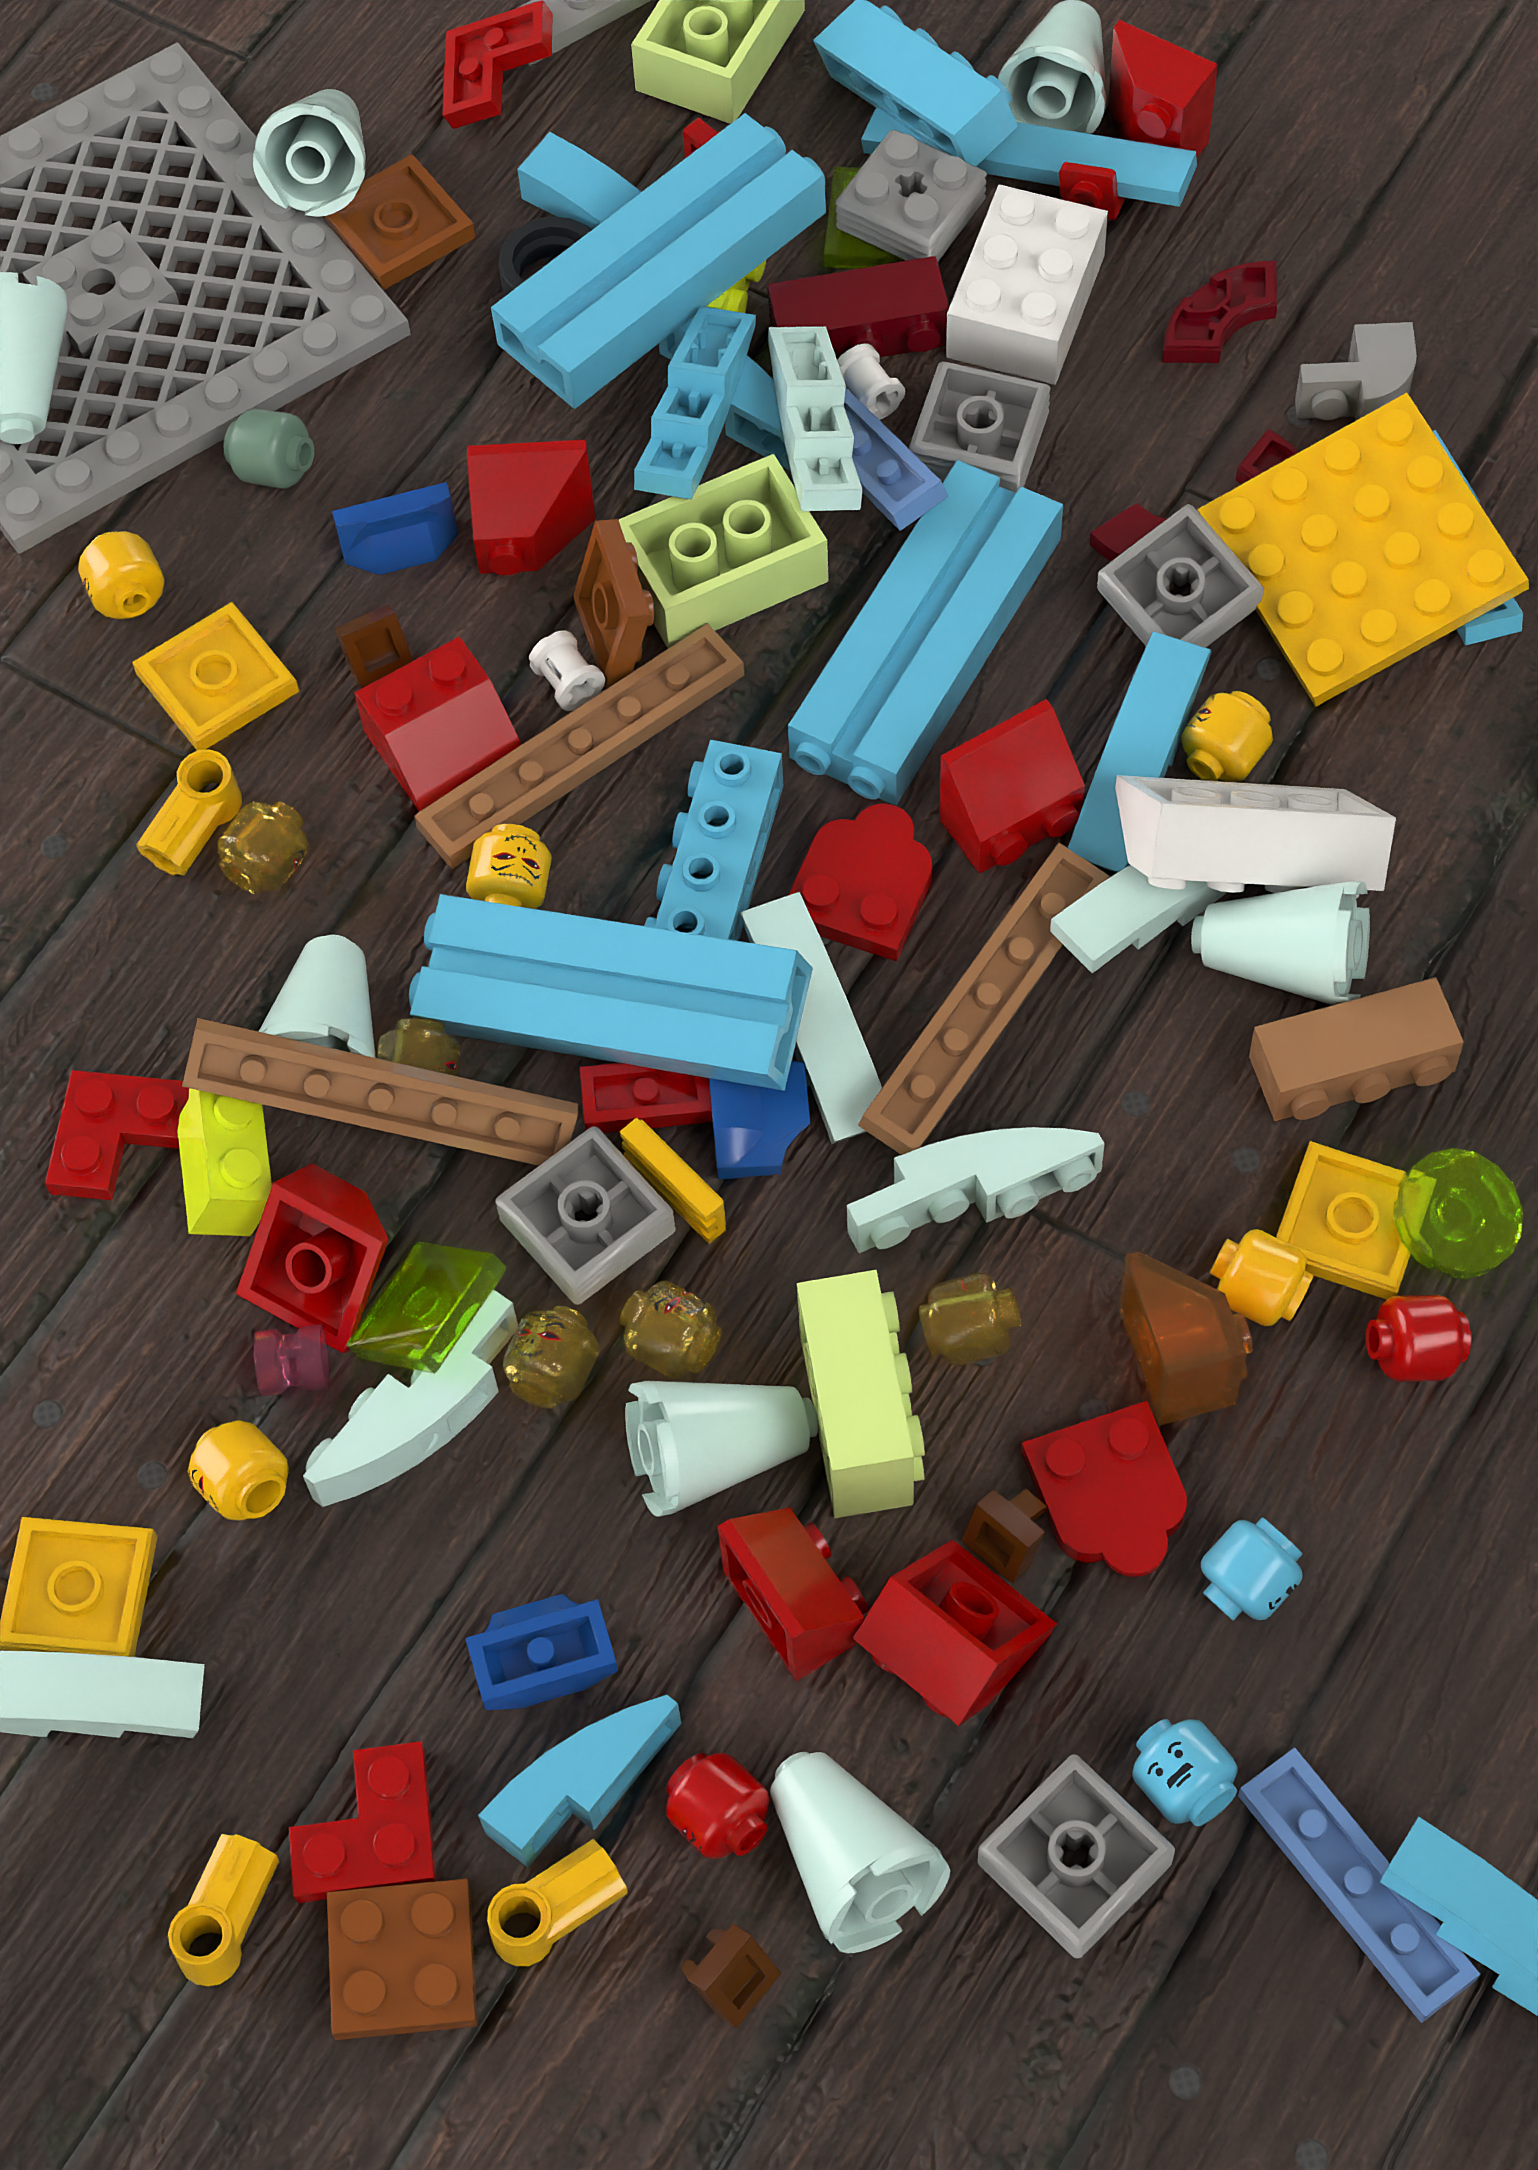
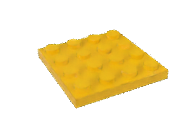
(1365, 549)

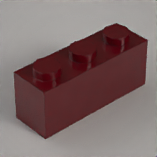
(886, 305)

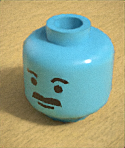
(1251, 1570)
(1185, 1771)

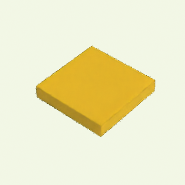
(215, 677)
(1346, 1221)
(77, 1588)

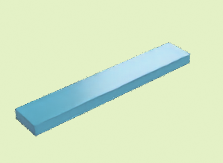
(1038, 153)

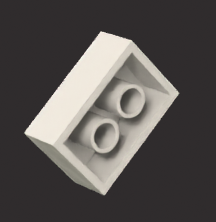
(1026, 284)

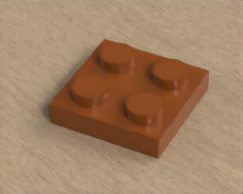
(401, 222)
(612, 602)
(401, 1959)

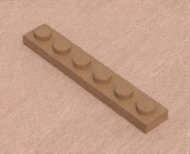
(581, 743)
(979, 1006)
(377, 1093)

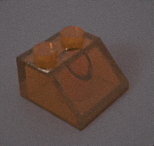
(1182, 1339)

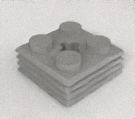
(910, 198)
(982, 422)
(1182, 552)
(591, 1178)
(1075, 1810)

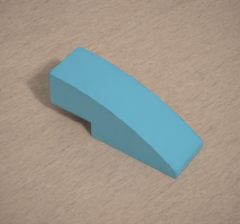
(572, 183)
(578, 1778)

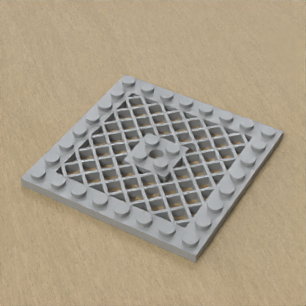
(173, 99)

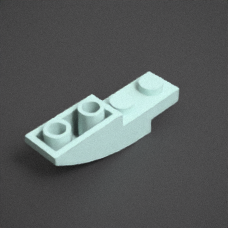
(994, 1168)
(401, 1425)

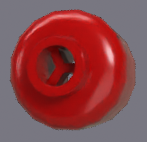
(1419, 1338)
(717, 1805)

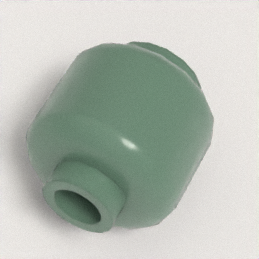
(268, 448)

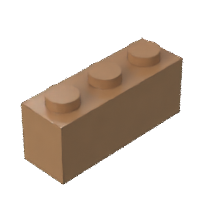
(1356, 1050)

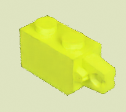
(223, 1164)

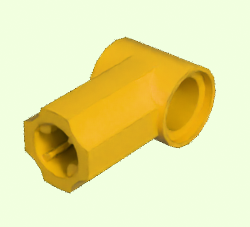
(189, 815)
(559, 1899)
(222, 1905)

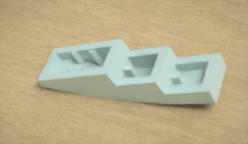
(814, 418)
(1126, 913)
(828, 1034)
(98, 1694)

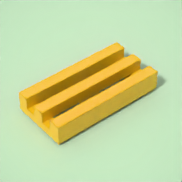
(674, 1180)

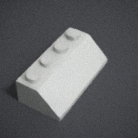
(1251, 834)

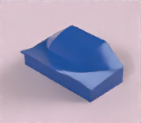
(397, 530)
(757, 1124)
(541, 1652)

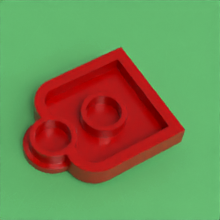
(866, 880)
(1109, 1489)

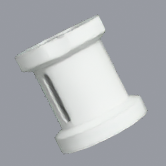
(869, 381)
(566, 670)

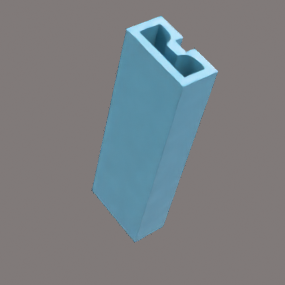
(659, 260)
(924, 634)
(612, 991)

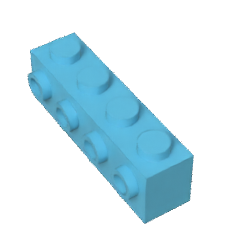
(917, 81)
(720, 841)

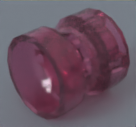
(291, 1360)

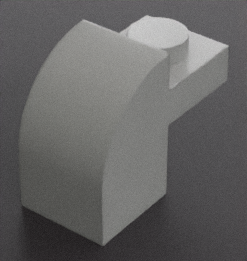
(1376, 373)

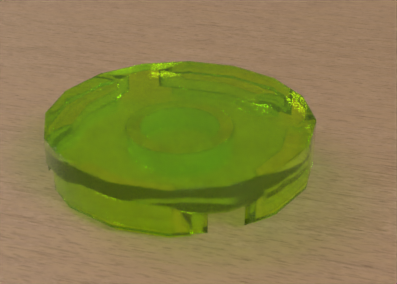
(1458, 1213)

